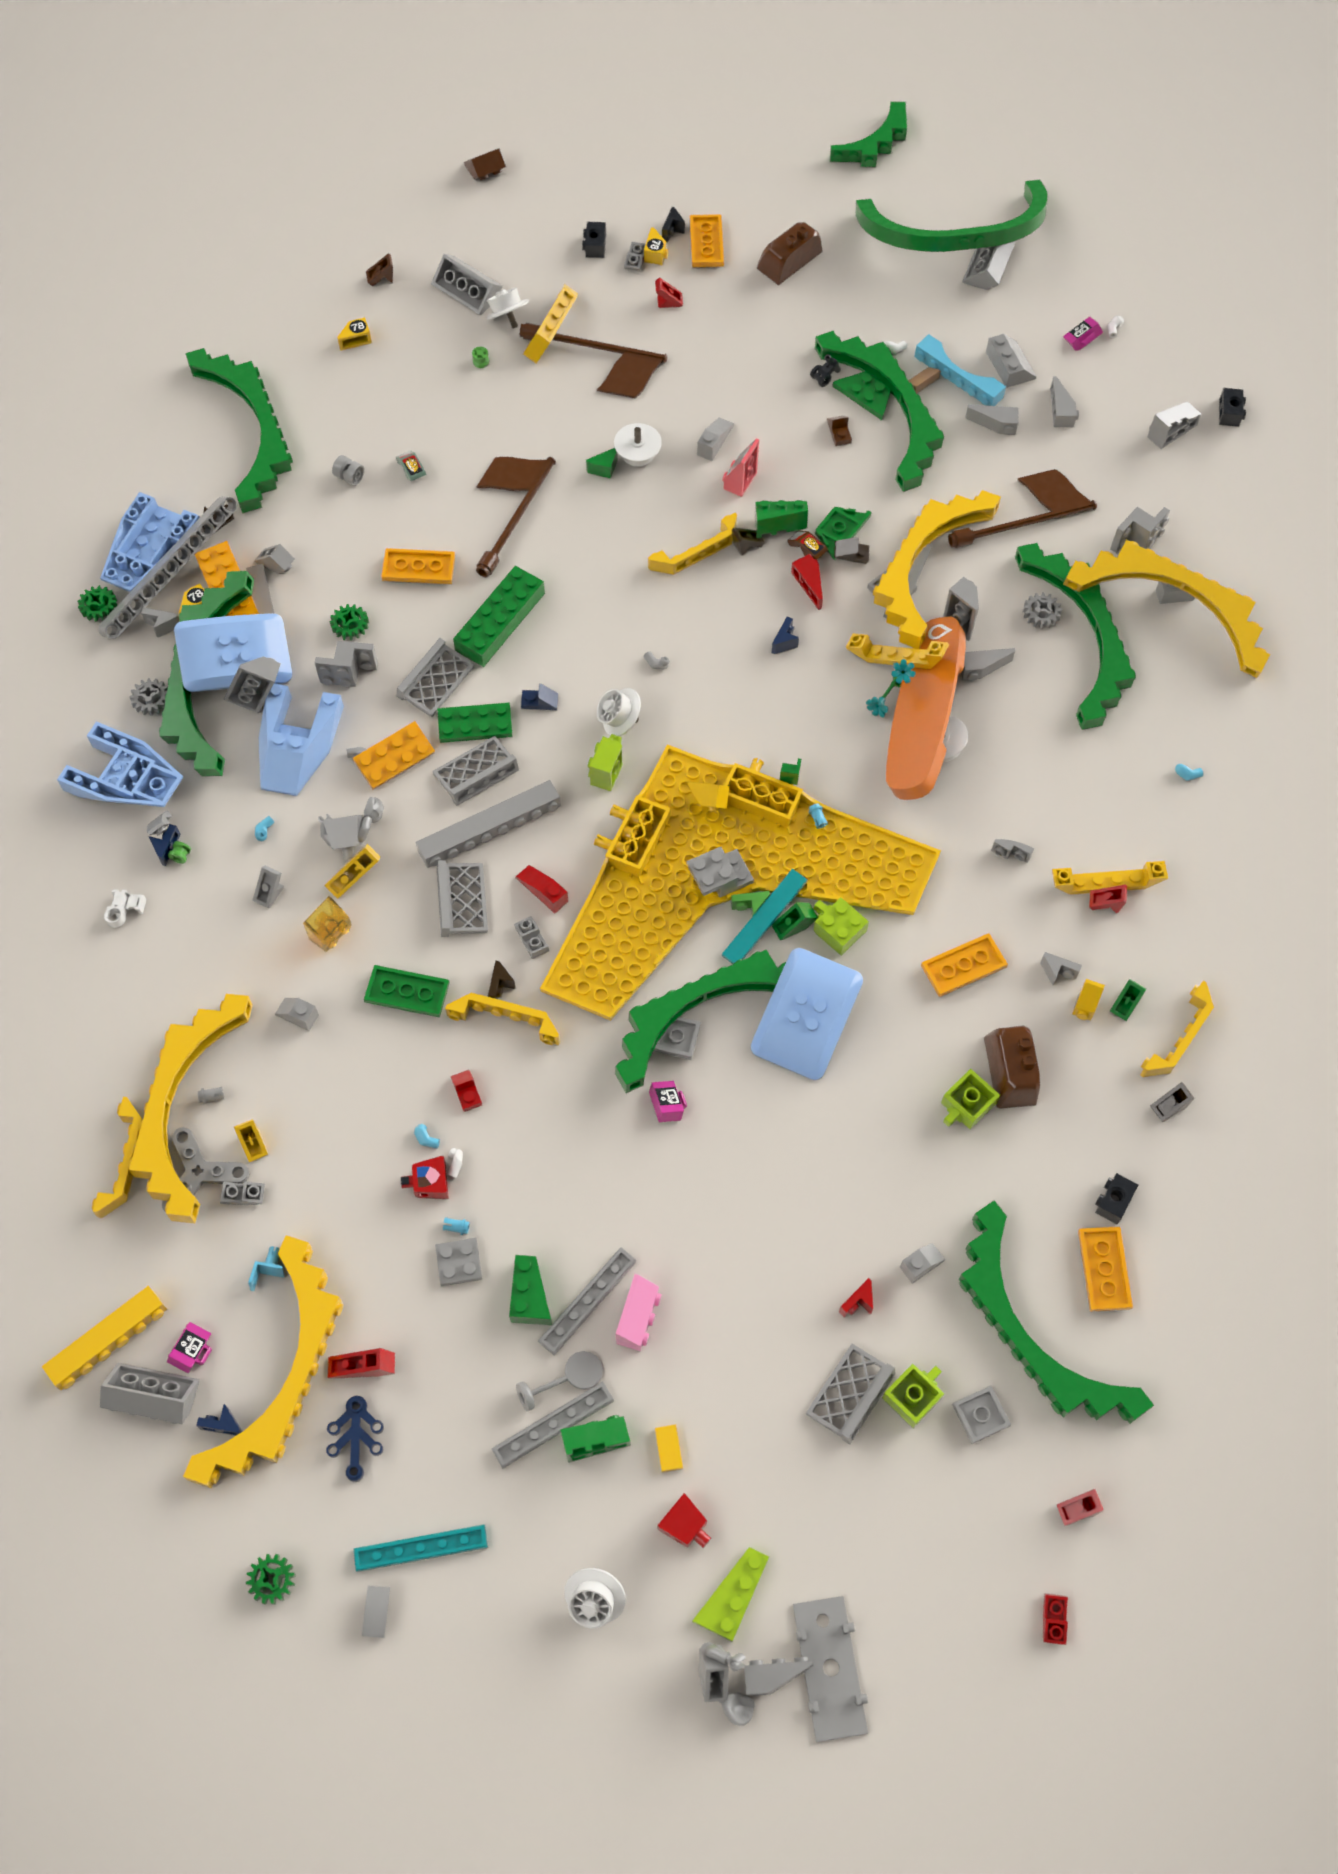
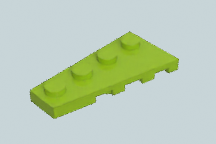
(730, 1600)

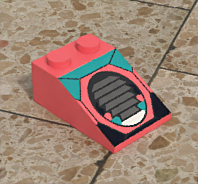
(742, 470)

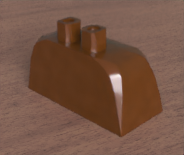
(790, 252)
(1013, 1066)

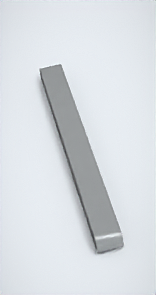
(160, 568)

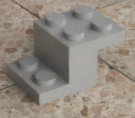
(1140, 528)
(346, 663)
(720, 872)

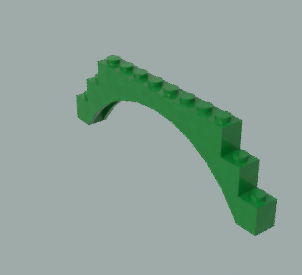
(880, 363)
(272, 453)
(1115, 666)
(177, 717)
(657, 1015)
(1059, 1384)

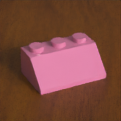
(638, 1313)

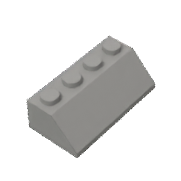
(988, 266)
(465, 283)
(253, 683)
(148, 1393)

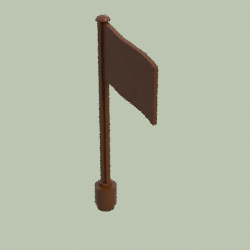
(629, 372)
(511, 475)
(1051, 490)

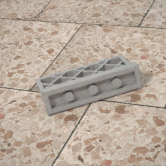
(420, 672)
(483, 778)
(445, 895)
(866, 1403)

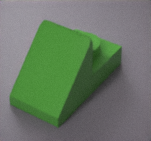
(749, 900)

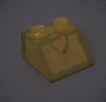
(327, 924)

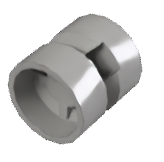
(348, 470)

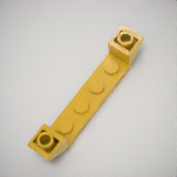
(551, 323)
(661, 563)
(862, 647)
(1137, 879)
(459, 1010)
(1158, 1066)
(106, 1202)

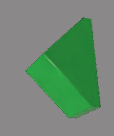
(603, 463)
(1128, 999)

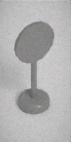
(581, 1370)

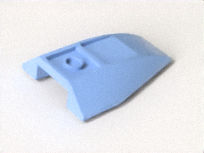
(142, 540)

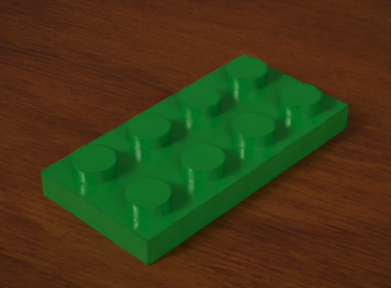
(474, 722)
(406, 991)

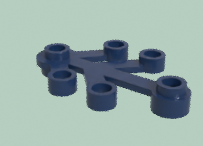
(354, 1434)

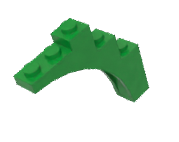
(879, 142)

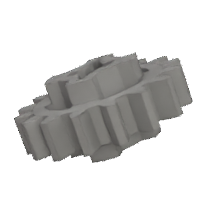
(1042, 610)
(149, 696)

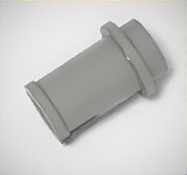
(210, 1094)

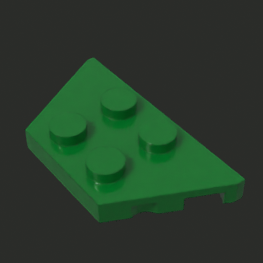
(865, 391)
(840, 525)

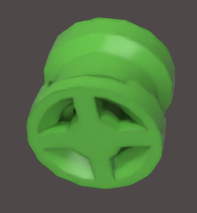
(480, 357)
(179, 852)

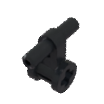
(825, 371)

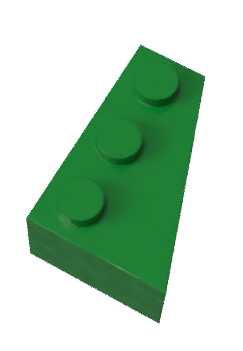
(779, 516)
(528, 1295)
(595, 1438)

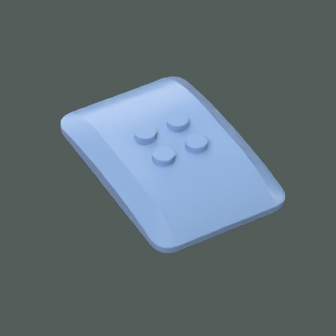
(217, 646)
(806, 1013)

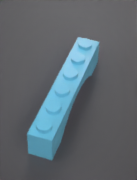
(985, 389)

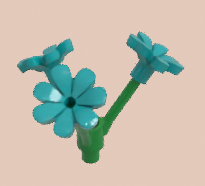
(901, 673)

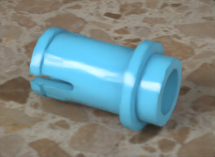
(818, 816)
(459, 1226)

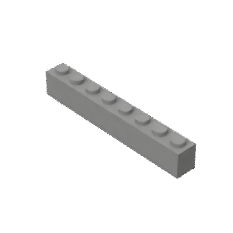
(488, 824)

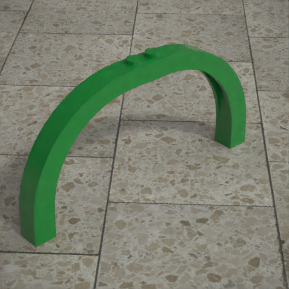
(956, 239)

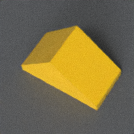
(251, 1140)

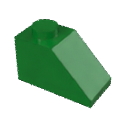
(794, 920)

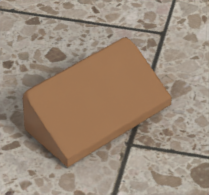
(925, 378)

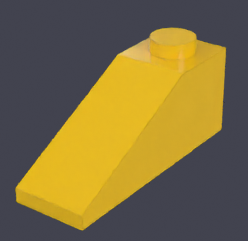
(352, 871)

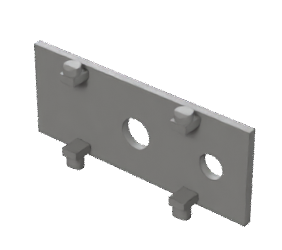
(834, 1700)

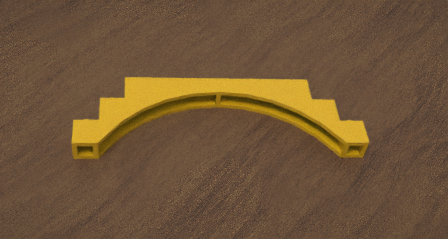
(933, 522)
(1224, 602)
(181, 1048)
(269, 1432)

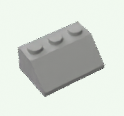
(1009, 360)
(963, 605)

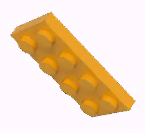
(706, 240)
(418, 566)
(393, 755)
(964, 965)
(1105, 1269)

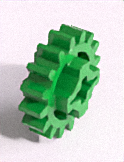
(97, 603)
(349, 622)
(262, 1584)

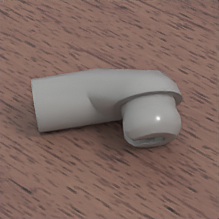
(661, 663)
(352, 752)

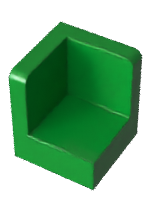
(790, 772)

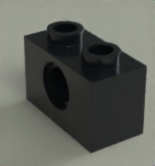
(594, 239)
(1231, 407)
(1112, 1209)

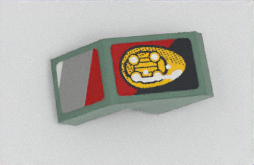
(411, 465)

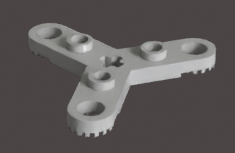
(212, 1171)

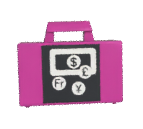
(1083, 334)
(667, 1101)
(189, 1347)

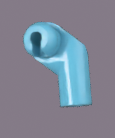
(1188, 774)
(261, 828)
(423, 1138)

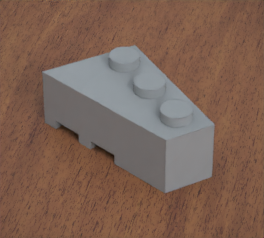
(1172, 424)

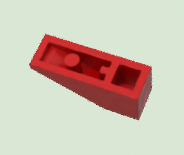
(807, 574)
(544, 888)
(362, 1364)

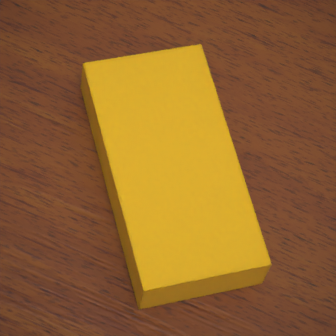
(668, 1448)

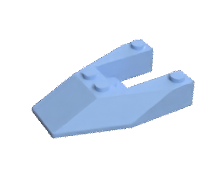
(294, 753)
(131, 777)

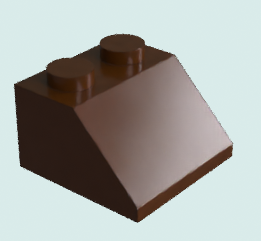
(485, 164)

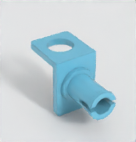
(269, 1267)

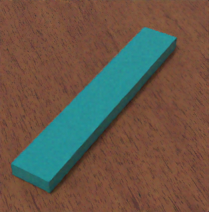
(765, 917)
(420, 1548)

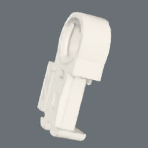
(123, 901)

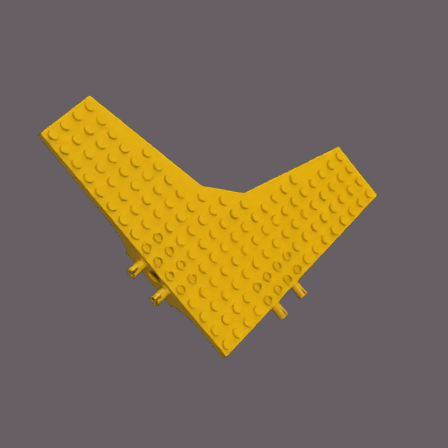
(650, 899)

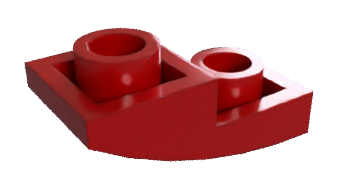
(1054, 1619)

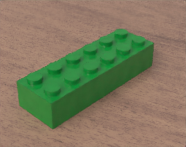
(499, 616)

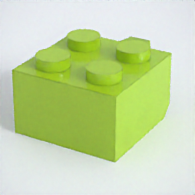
(606, 762)
(839, 924)
(969, 1100)
(914, 1394)

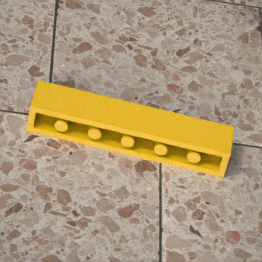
(104, 1338)

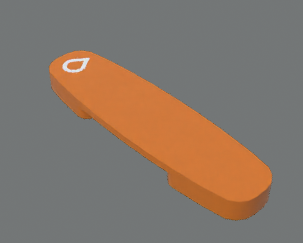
(923, 715)

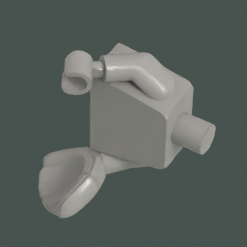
(350, 830)
(714, 1682)

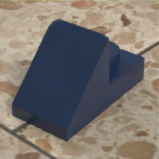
(784, 639)
(539, 699)
(164, 846)
(226, 1424)

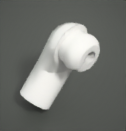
(1116, 321)
(896, 348)
(456, 1164)

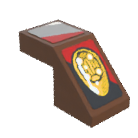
(808, 543)

